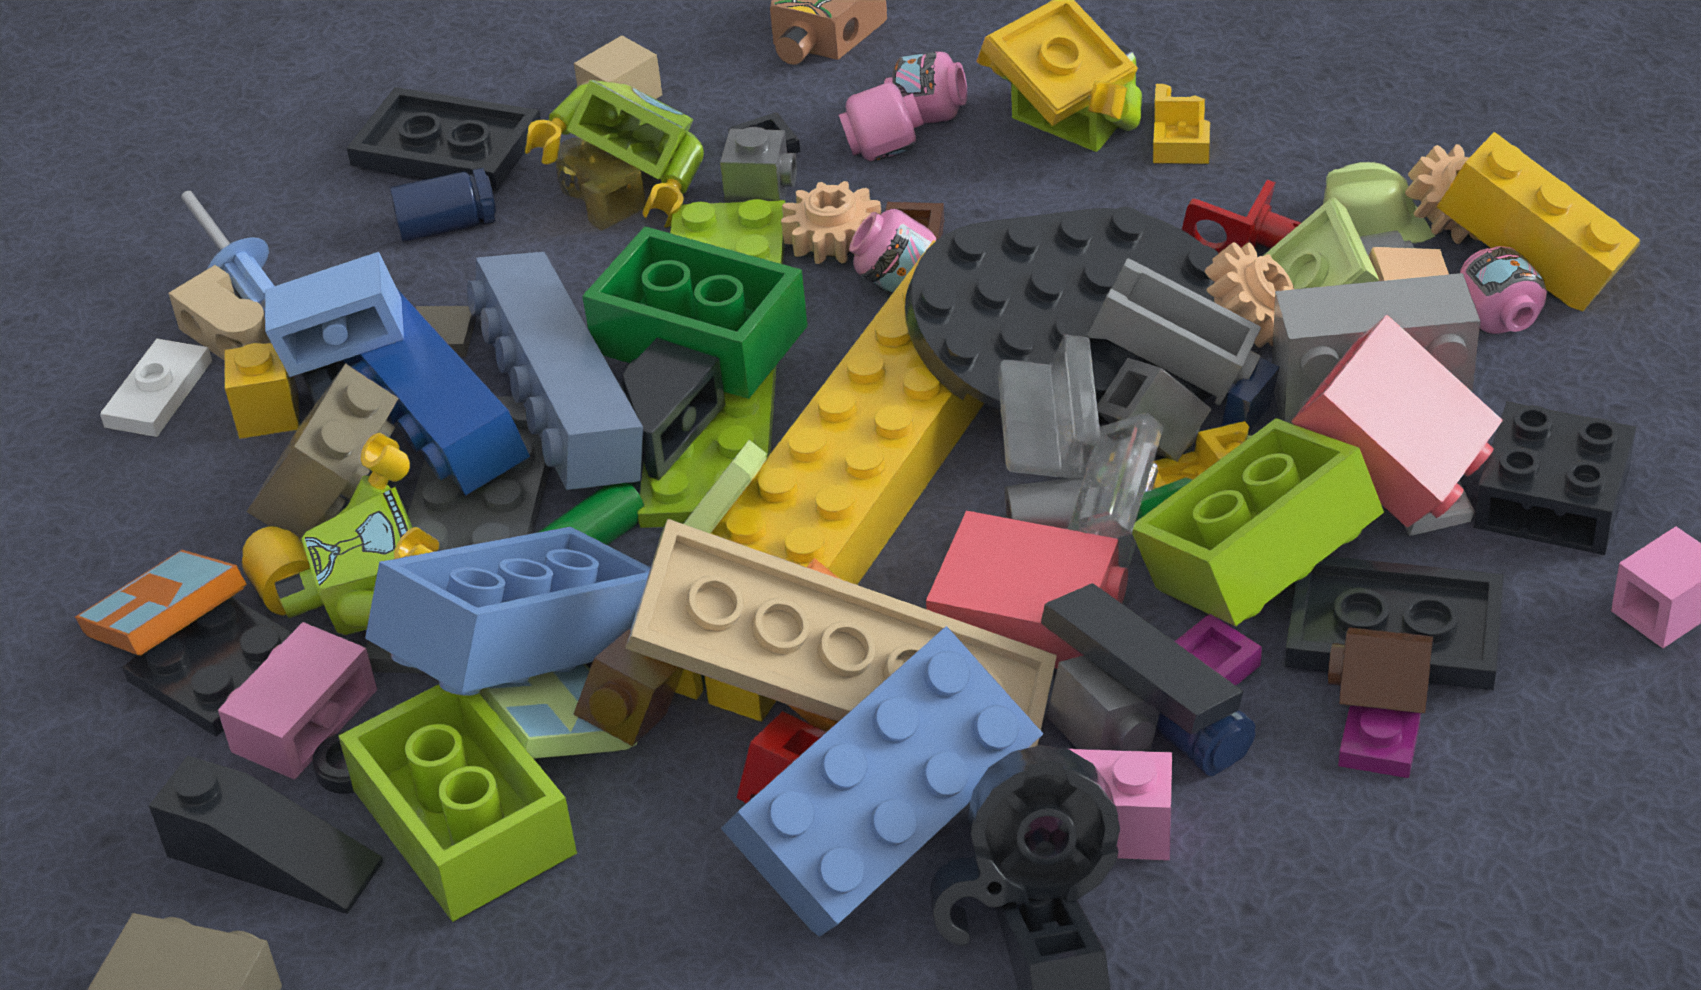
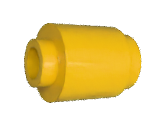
(269, 557)

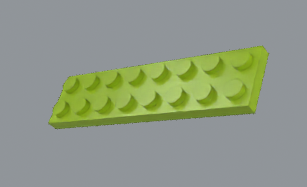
(756, 231)

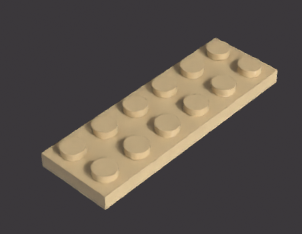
(801, 630)

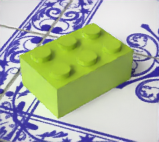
(1257, 520)
(458, 797)

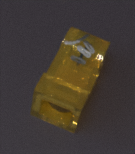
(600, 182)

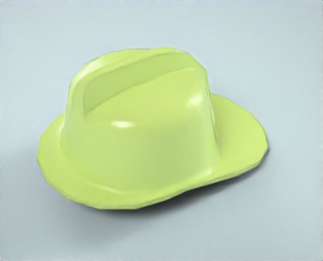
(1376, 200)

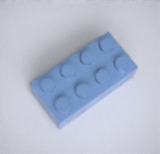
(505, 608)
(880, 782)

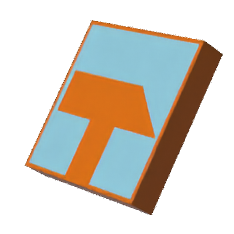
(161, 601)

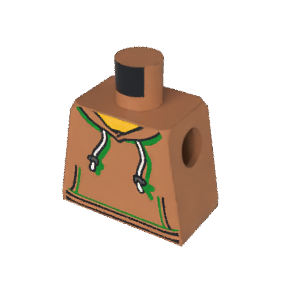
(822, 26)

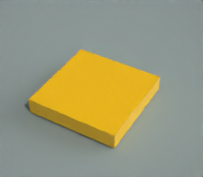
(1057, 57)

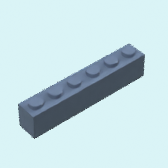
(556, 371)

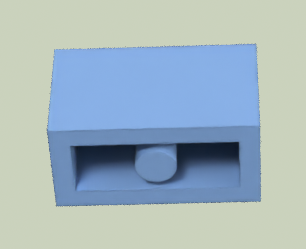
(333, 314)

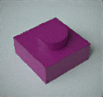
(1222, 648)
(1379, 740)

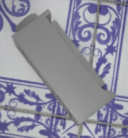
(1177, 330)

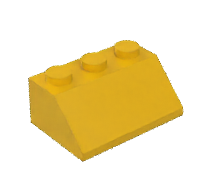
(1522, 206)

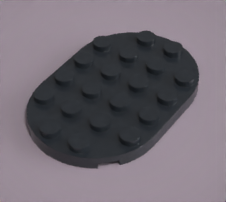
(1028, 282)

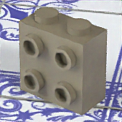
(325, 455)
(185, 957)

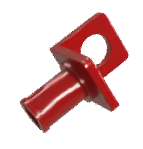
(1257, 227)

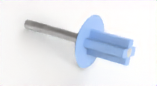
(239, 259)

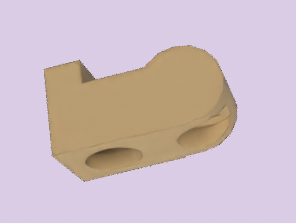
(219, 316)

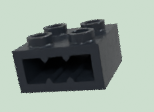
(1555, 477)

